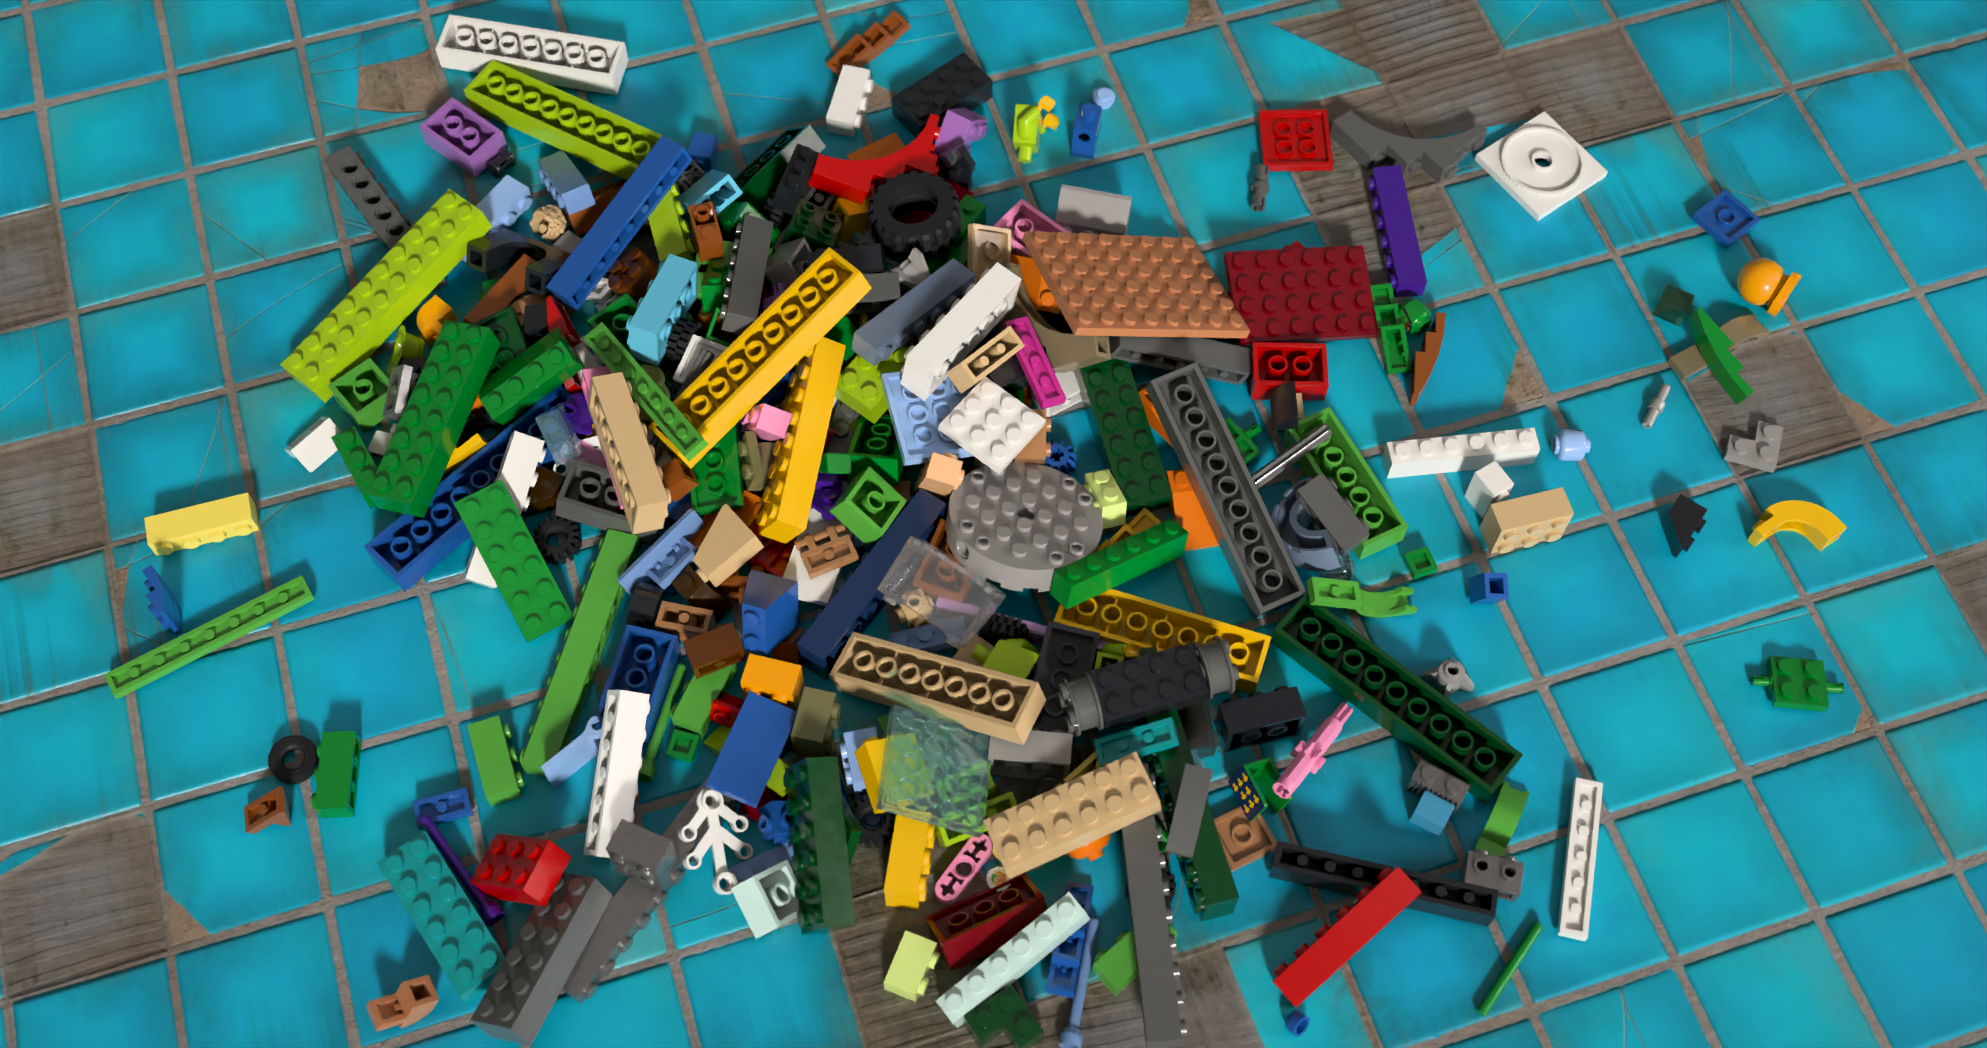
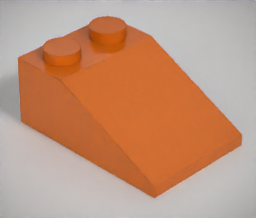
(1036, 285)
(1188, 513)

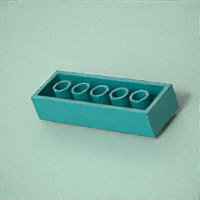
(444, 916)

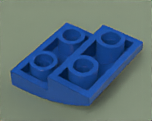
(163, 602)

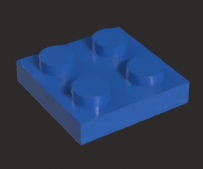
(1725, 218)

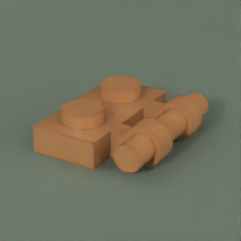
(827, 556)

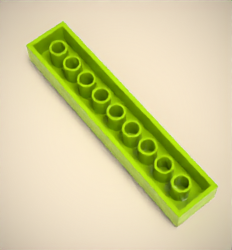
(560, 119)
(387, 294)

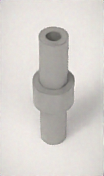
(1656, 406)

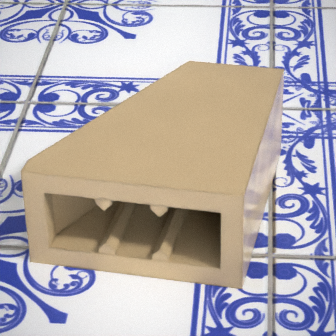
(725, 547)

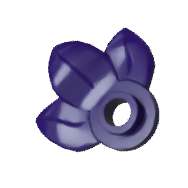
(578, 413)

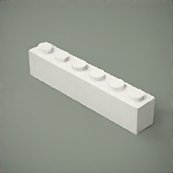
(1460, 452)
(518, 476)
(616, 767)

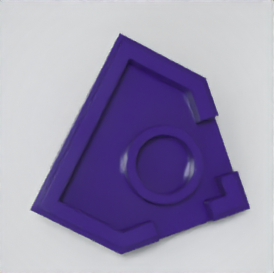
(826, 493)

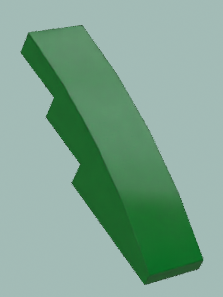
(1391, 332)
(1713, 347)

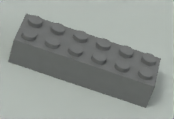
(541, 960)

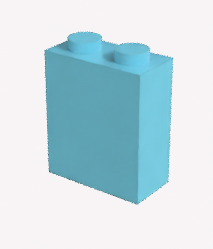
(713, 187)

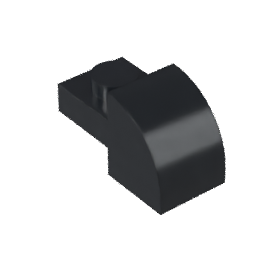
(645, 605)

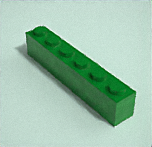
(1118, 563)

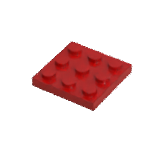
(1295, 140)

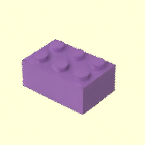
(463, 137)

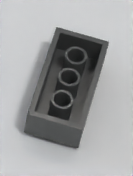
(591, 500)

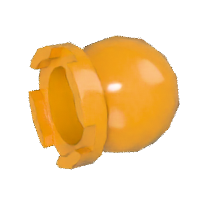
(1765, 283)

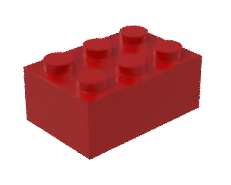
(1284, 362)
(520, 869)

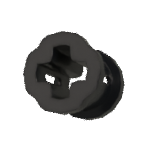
(501, 163)

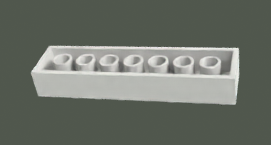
(539, 53)

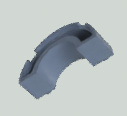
(1305, 547)

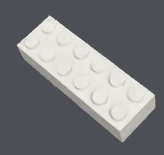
(959, 330)

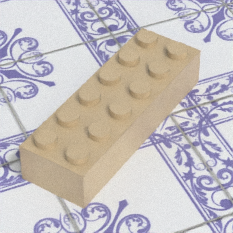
(628, 452)
(1072, 815)

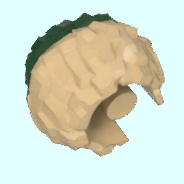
(549, 222)

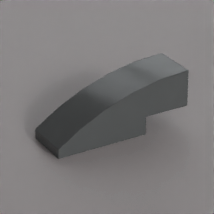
(1189, 810)

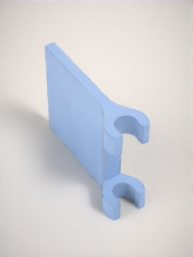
(573, 755)

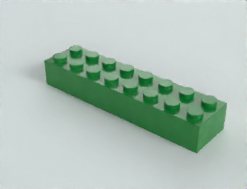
(433, 419)

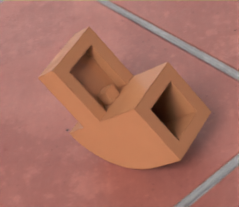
(408, 1005)

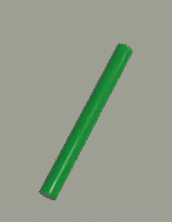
(1509, 969)

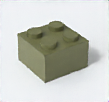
(815, 723)

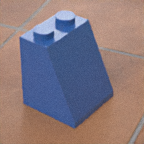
(768, 611)

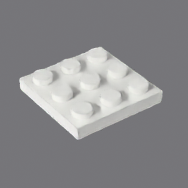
(991, 425)

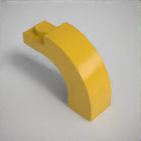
(1799, 516)

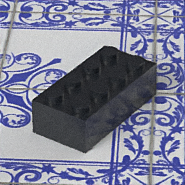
(951, 86)
(1064, 654)

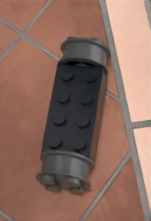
(1147, 686)

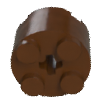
(632, 274)

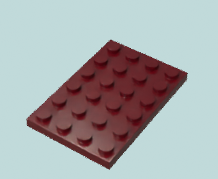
(1302, 294)

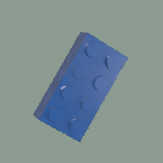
(643, 666)

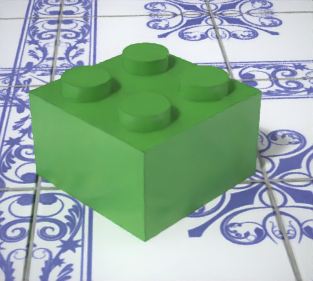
(362, 394)
(868, 506)

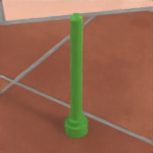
(647, 770)

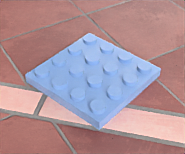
(918, 420)

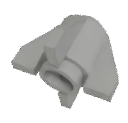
(912, 271)
(1449, 677)

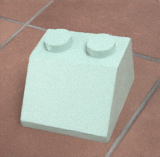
(768, 898)

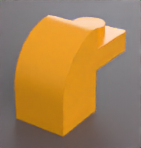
(432, 317)

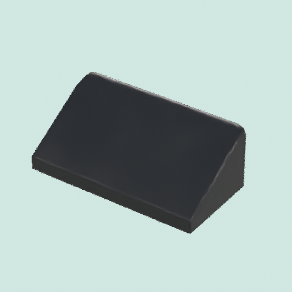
(1284, 406)

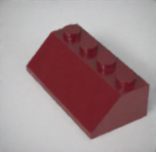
(985, 920)

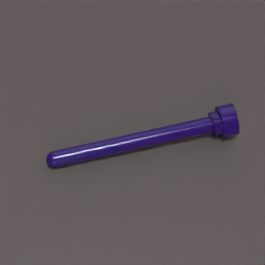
(489, 910)

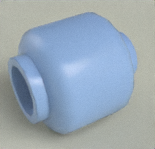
(1570, 444)

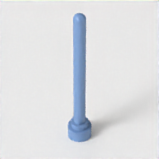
(1072, 1035)

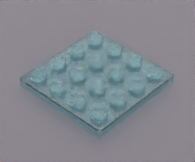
(935, 771)

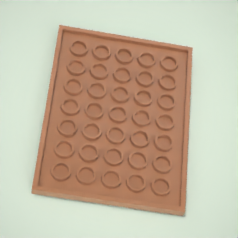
(1134, 286)

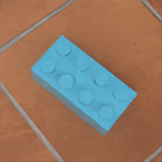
(665, 302)

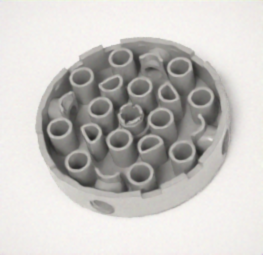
(1021, 524)

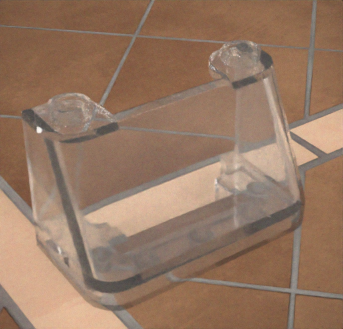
(940, 591)

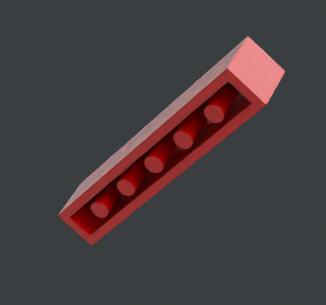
(1345, 936)

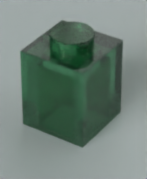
(1674, 305)

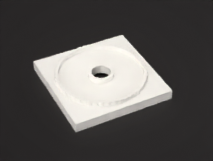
(1537, 187)

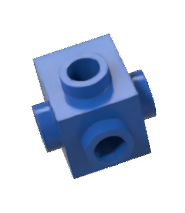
(774, 822)

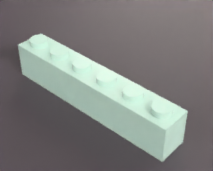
(1013, 958)

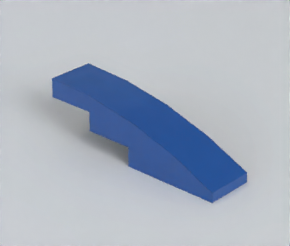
(1067, 955)

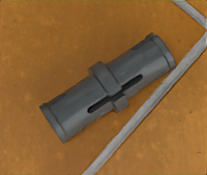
(1260, 188)

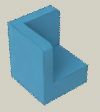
(1432, 813)

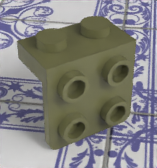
(755, 460)

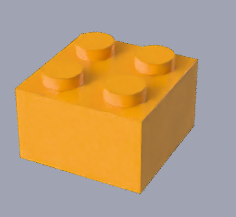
(773, 680)

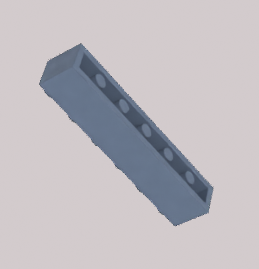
(912, 312)

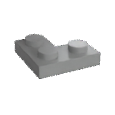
(1756, 453)

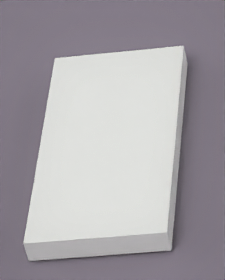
(819, 588)

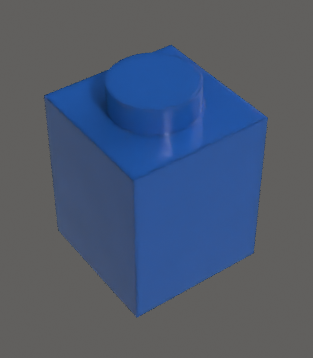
(704, 150)
(1488, 588)

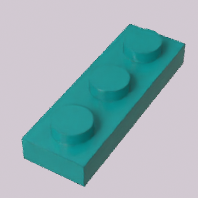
(1142, 739)

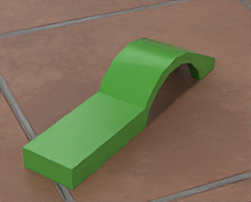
(1349, 596)
(1502, 820)

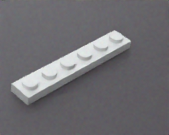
(1580, 859)

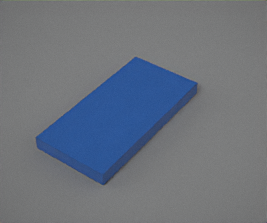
(752, 749)

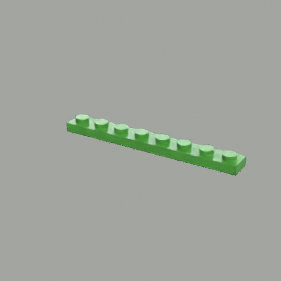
(646, 392)
(208, 637)

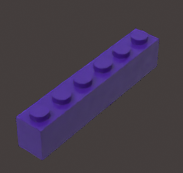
(1397, 231)

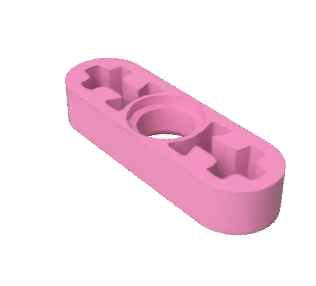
(958, 889)

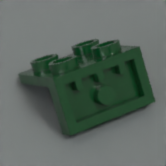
(814, 224)

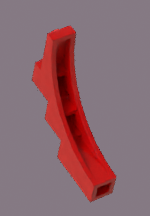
(858, 178)

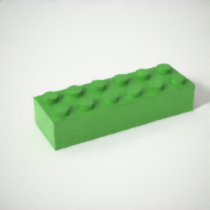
(1355, 480)

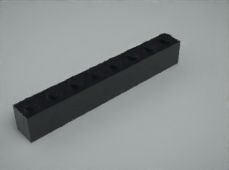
(1351, 875)

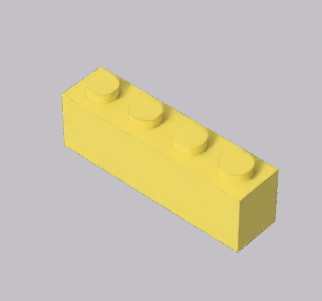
(201, 524)

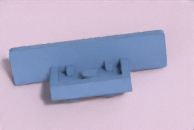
(666, 557)

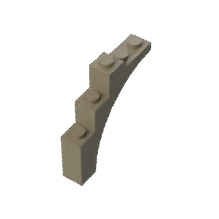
(1063, 350)

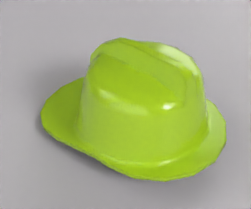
(405, 347)

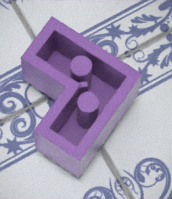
(960, 128)

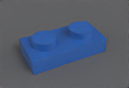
(444, 807)

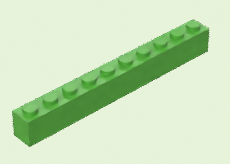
(581, 653)

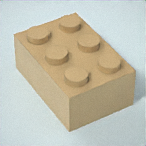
(1526, 520)

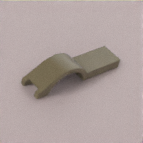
(1738, 330)

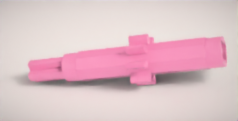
(1309, 754)

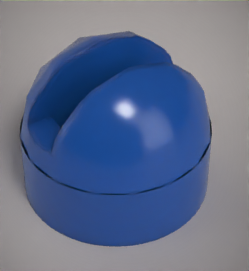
(1296, 1023)

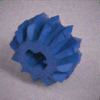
(1061, 458)

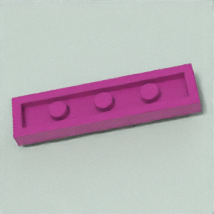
(1036, 365)

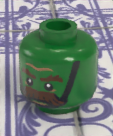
(1414, 316)

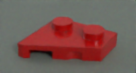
(773, 557)

